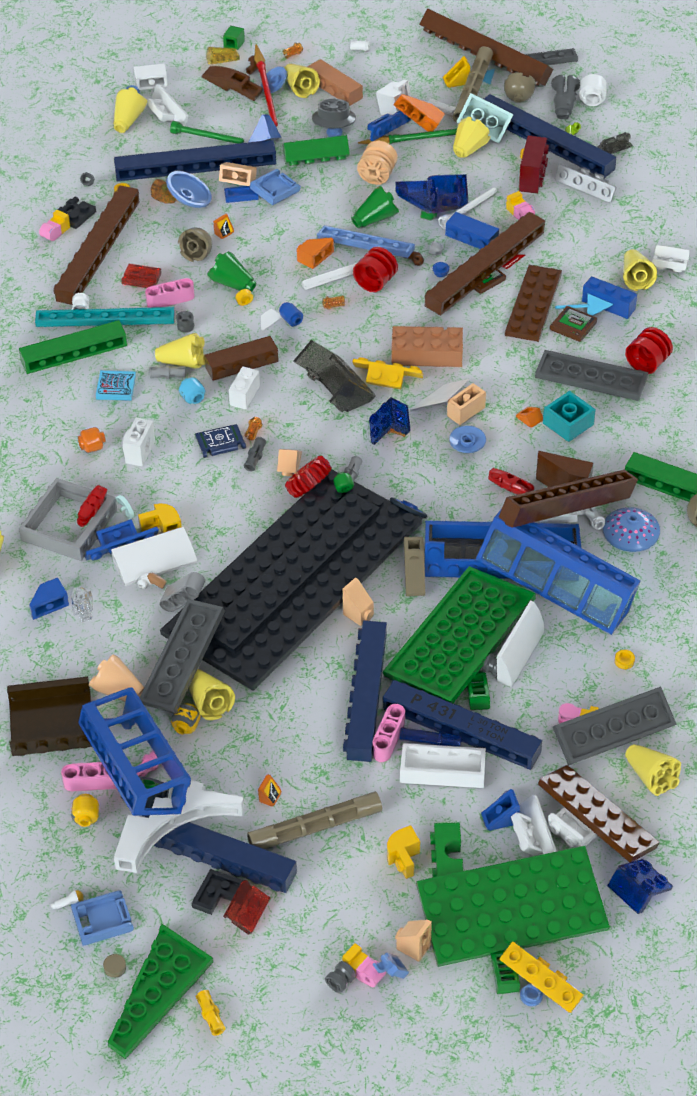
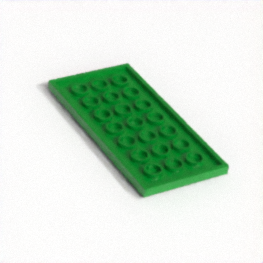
(459, 635)
(514, 901)

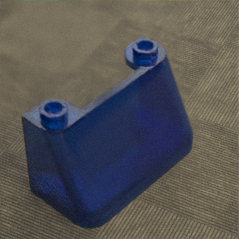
(436, 193)

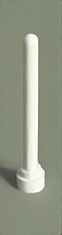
(443, 219)

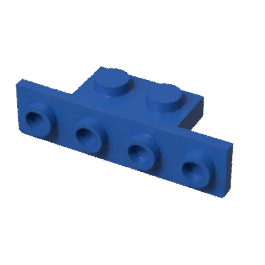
(386, 124)
(117, 536)

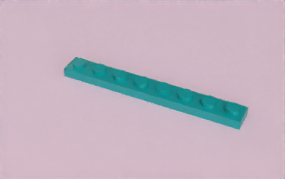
(98, 317)

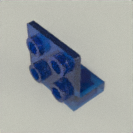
(390, 415)
(637, 884)

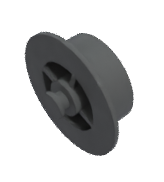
(333, 114)

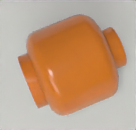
(91, 440)

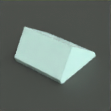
(490, 115)

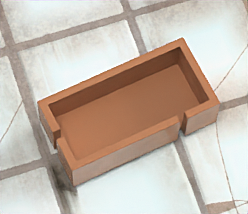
(427, 346)

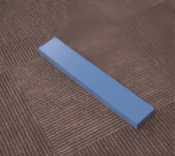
(366, 241)

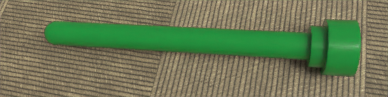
(176, 128)

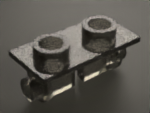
(612, 146)

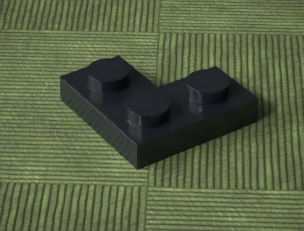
(214, 887)

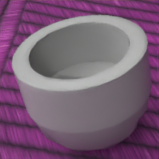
(436, 248)

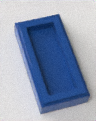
(239, 194)

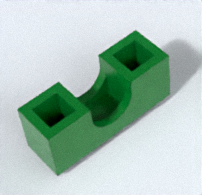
(446, 840)

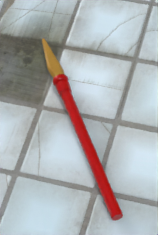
(260, 61)

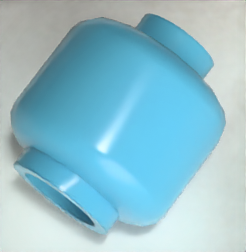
(192, 390)

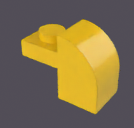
(163, 517)
(400, 849)

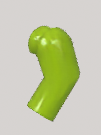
(573, 128)

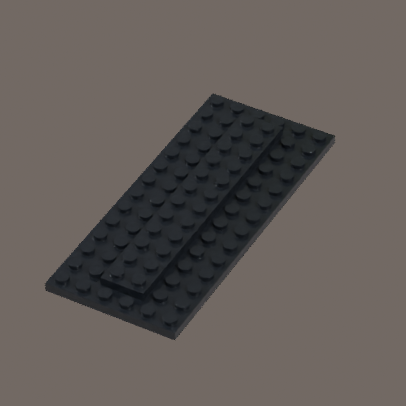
(297, 576)

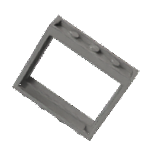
(46, 502)

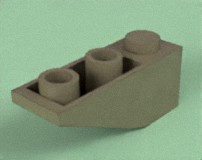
(414, 566)

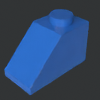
(48, 598)

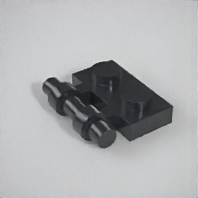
(79, 212)

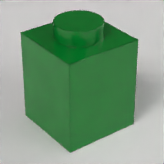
(234, 37)

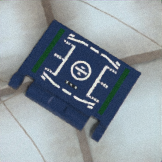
(220, 440)

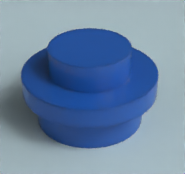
(441, 269)

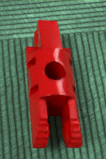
(509, 481)
(91, 505)

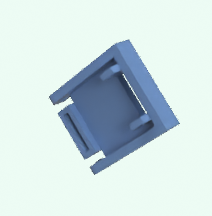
(274, 186)
(106, 915)

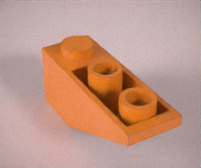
(421, 112)

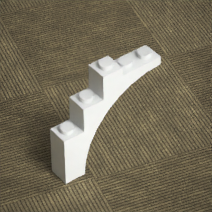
(142, 832)

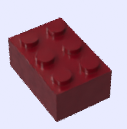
(533, 164)

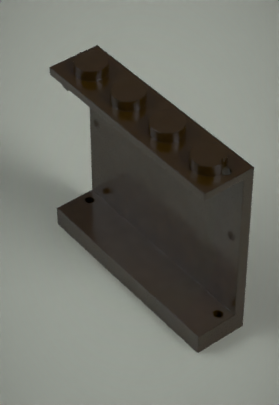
(47, 715)

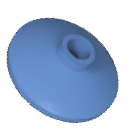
(276, 78)
(467, 439)

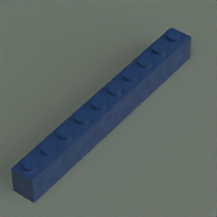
(559, 141)
(193, 160)

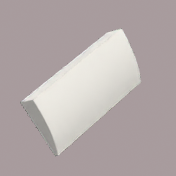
(154, 555)
(519, 645)
(442, 765)

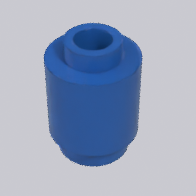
(291, 314)

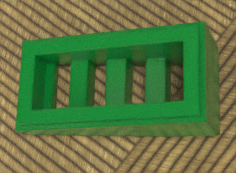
(479, 692)
(505, 986)

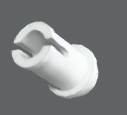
(360, 45)
(596, 520)

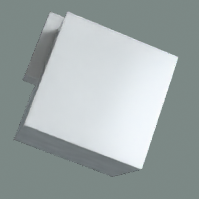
(389, 94)

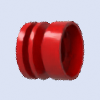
(375, 269)
(649, 350)

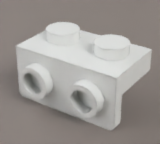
(671, 258)
(570, 829)

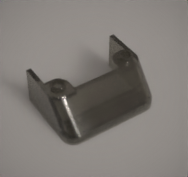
(336, 375)

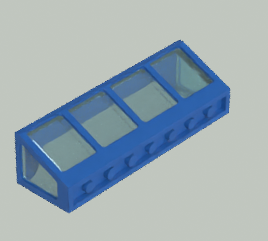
(560, 572)

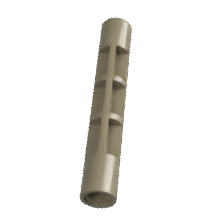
(474, 78)
(315, 821)

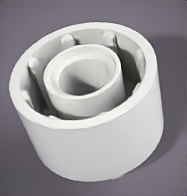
(593, 89)

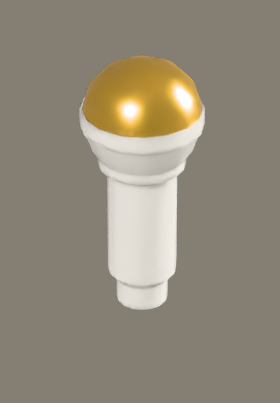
(74, 897)

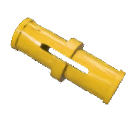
(210, 1012)

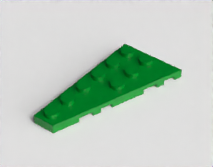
(162, 981)

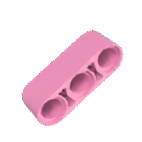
(170, 293)
(388, 733)
(86, 777)

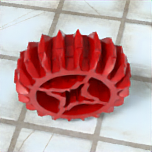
(308, 476)

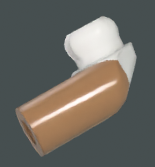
(149, 579)

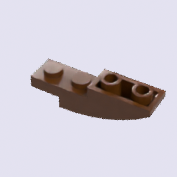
(232, 79)

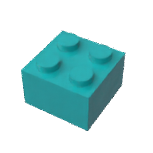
(569, 416)

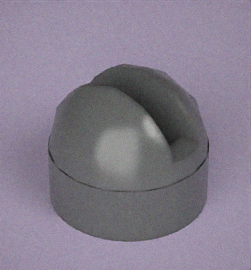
(88, 175)

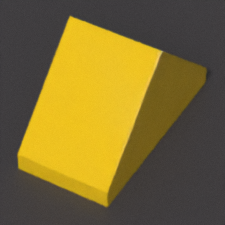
(457, 74)

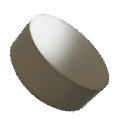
(114, 965)

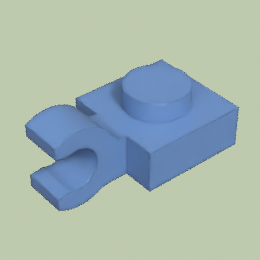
(392, 965)

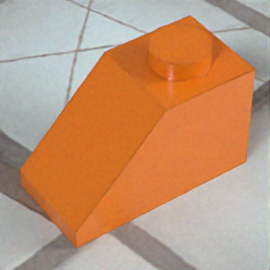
(315, 251)

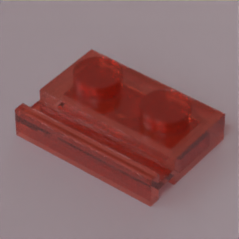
(141, 276)
(247, 907)

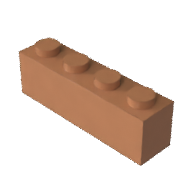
(337, 83)

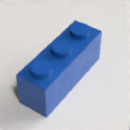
(470, 230)
(623, 300)

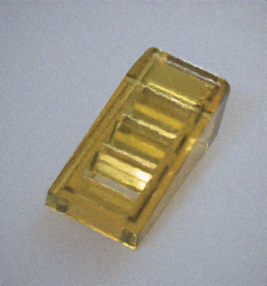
(220, 55)

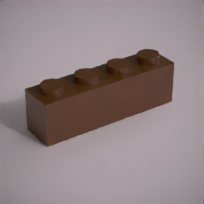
(249, 355)

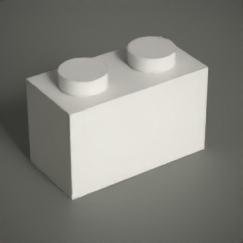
(150, 75)
(244, 388)

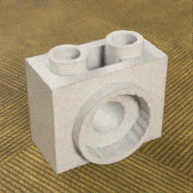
(138, 441)

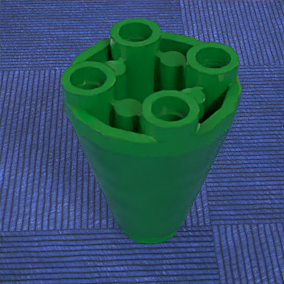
(375, 208)
(231, 273)

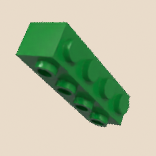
(316, 149)

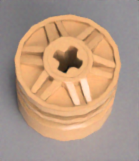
(377, 162)

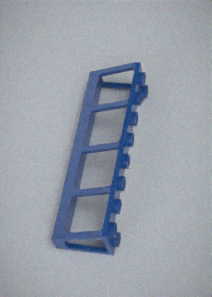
(117, 764)

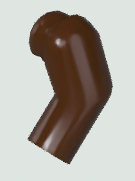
(253, 66)
(416, 258)

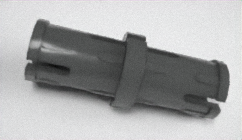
(252, 460)

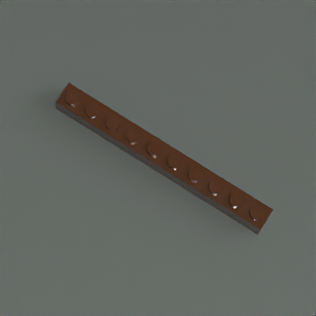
(473, 40)
(97, 244)
(483, 263)
(567, 498)

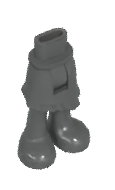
(565, 100)

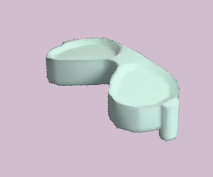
(126, 506)

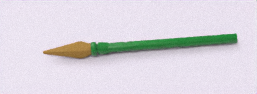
(414, 136)

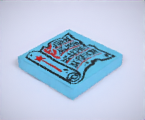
(116, 385)

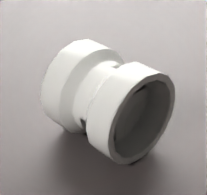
(80, 301)

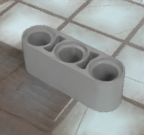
(181, 590)

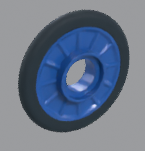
(408, 507)

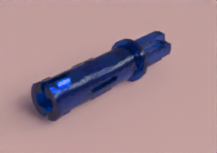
(430, 737)

